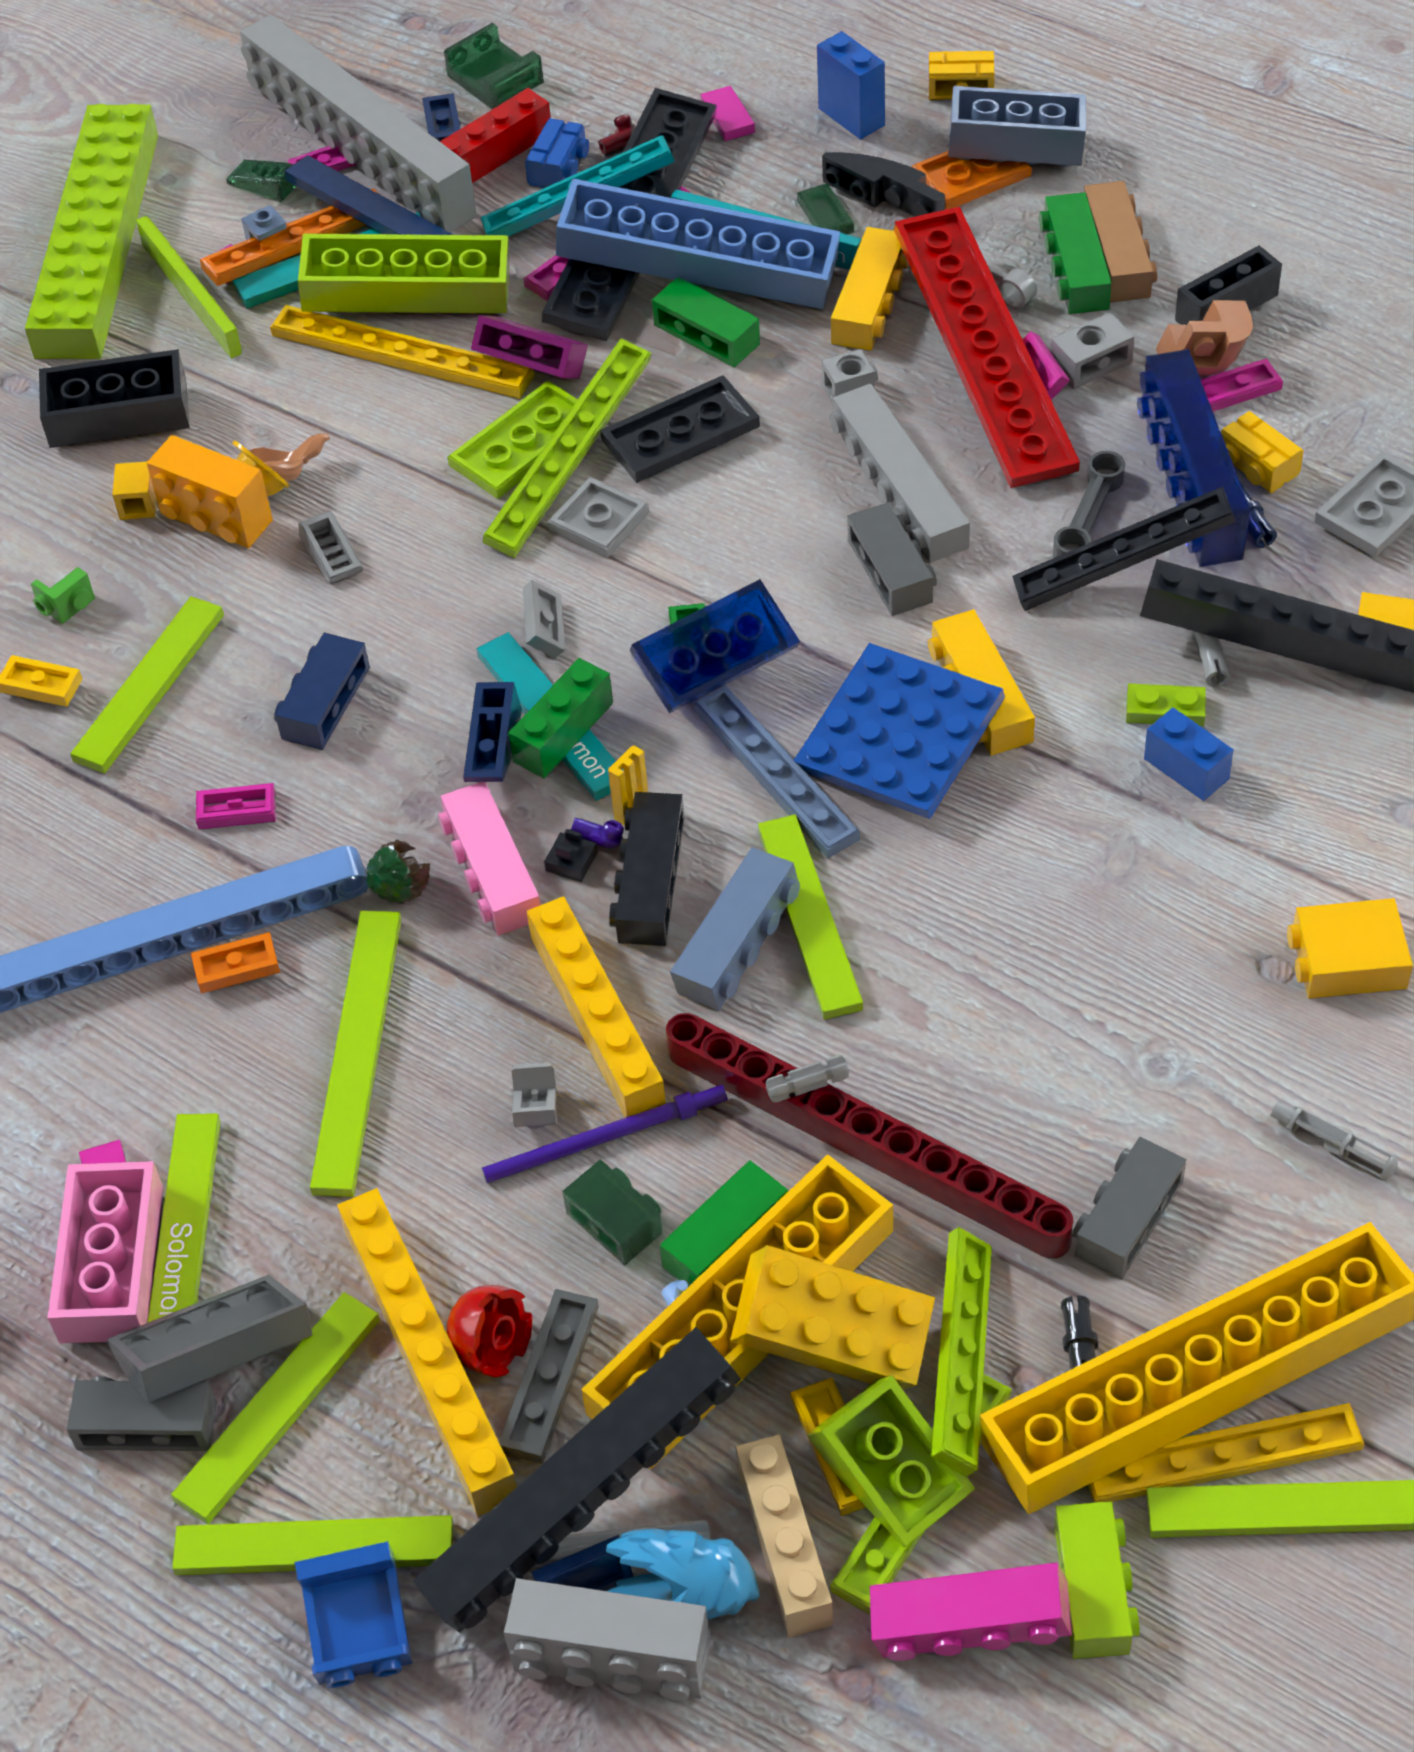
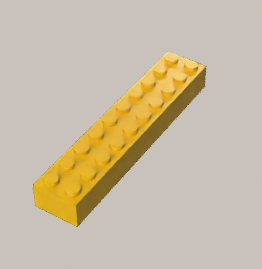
(1198, 1367)

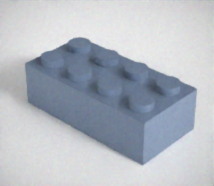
(1017, 126)

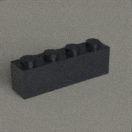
(648, 869)

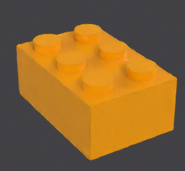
(210, 491)

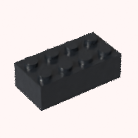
(113, 398)

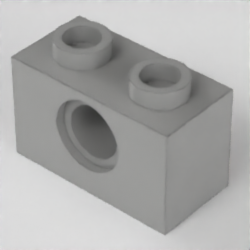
(1093, 349)

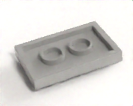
(1372, 505)

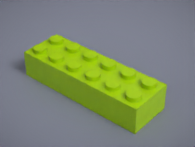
(404, 273)

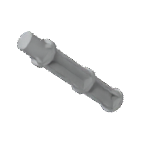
(1334, 1138)

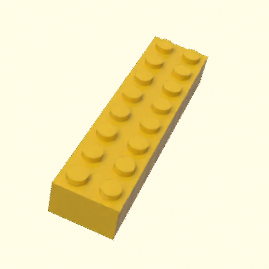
(822, 1217)

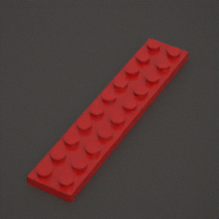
(986, 348)

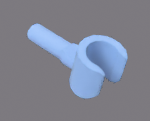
(674, 1290)

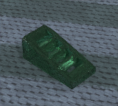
(267, 182)

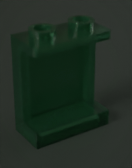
(491, 68)

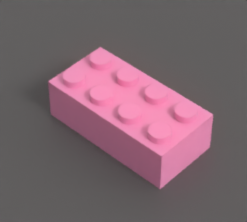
(105, 1250)

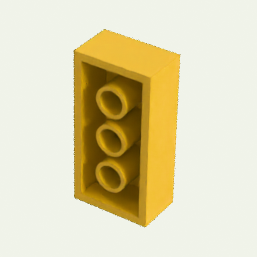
(832, 1318)

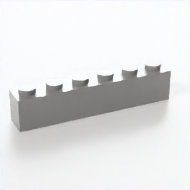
(900, 472)

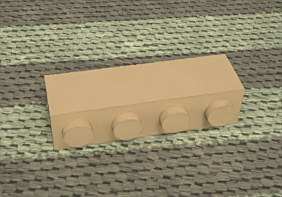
(784, 1536)

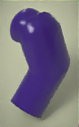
(605, 836)

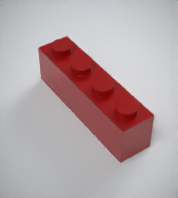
(500, 133)

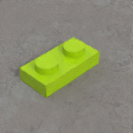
(1150, 702)

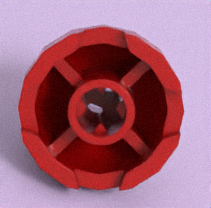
(489, 1328)

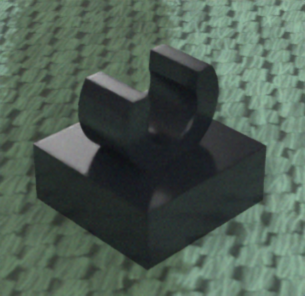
(571, 855)

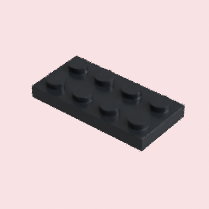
(680, 428)

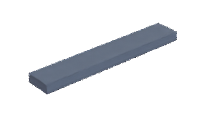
(777, 771)

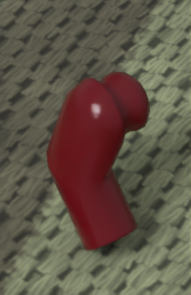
(620, 137)

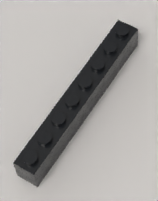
(1281, 624)
(577, 1481)

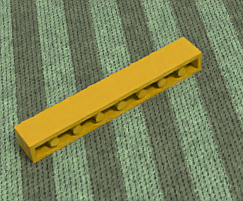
(427, 1351)

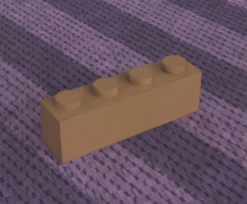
(1121, 241)

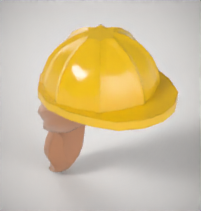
(281, 466)

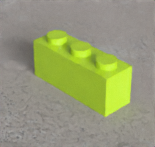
(1097, 1579)

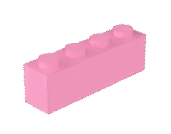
(490, 857)

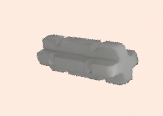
(807, 1078)

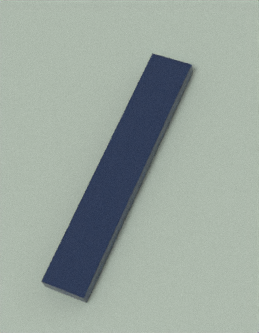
(358, 200)

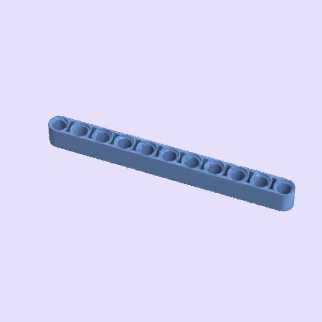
(180, 926)

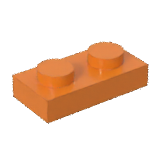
(235, 962)

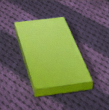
(510, 444)

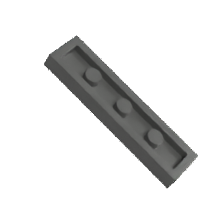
(548, 1376)

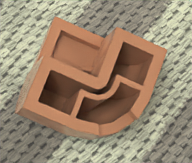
(1215, 340)

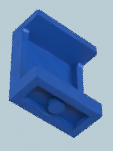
(354, 1614)

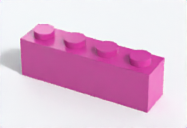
(970, 1611)

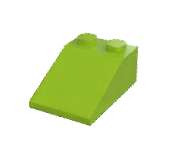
(884, 1457)

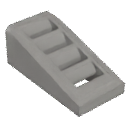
(322, 525)

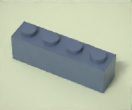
(735, 929)

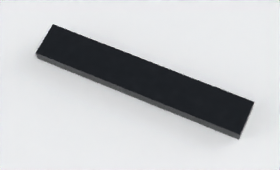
(1124, 548)

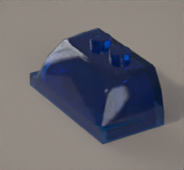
(714, 646)

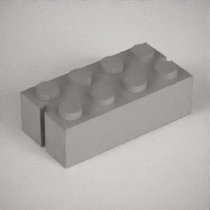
(608, 1639)

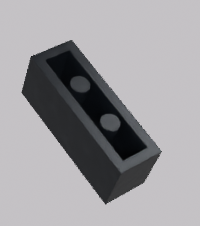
(1246, 278)

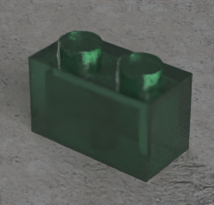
(613, 1211)

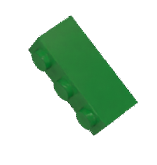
(706, 322)
(561, 717)
(720, 1222)

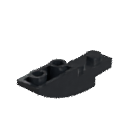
(879, 180)

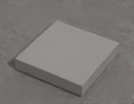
(598, 517)

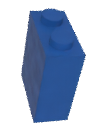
(851, 85)

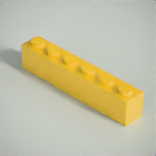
(595, 1008)

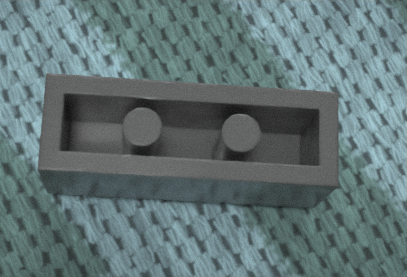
(891, 558)
(1128, 1207)
(117, 1417)

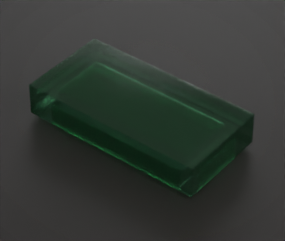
(825, 209)

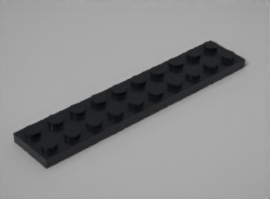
(591, 294)

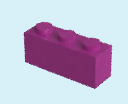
(529, 347)

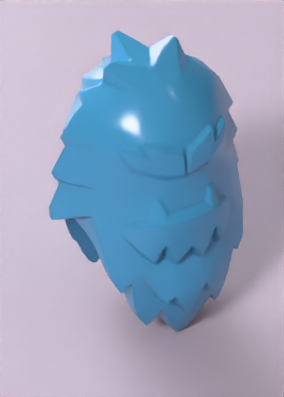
(686, 1569)

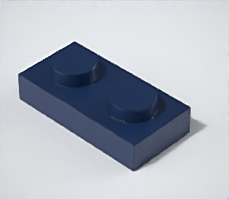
(441, 115)

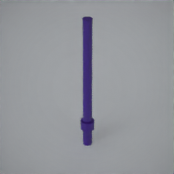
(683, 1106)

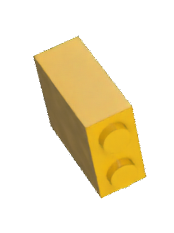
(1350, 948)

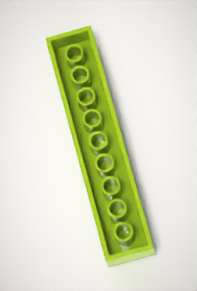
(92, 233)

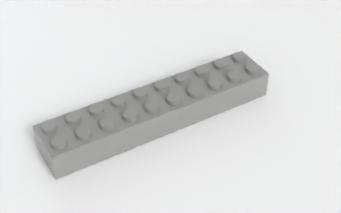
(360, 123)

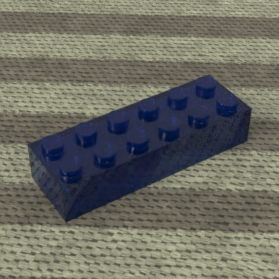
(1191, 449)

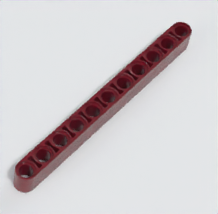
(879, 1146)

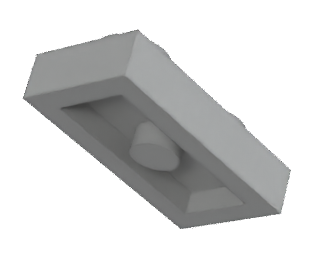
(543, 619)

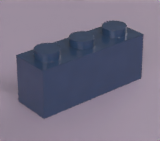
(322, 691)

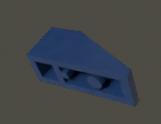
(493, 716)

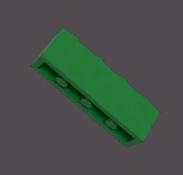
(1076, 253)

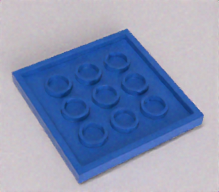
(899, 730)

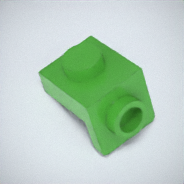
(64, 597)

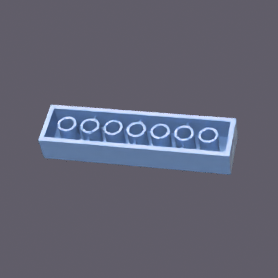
(697, 243)

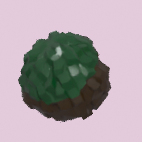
(397, 877)

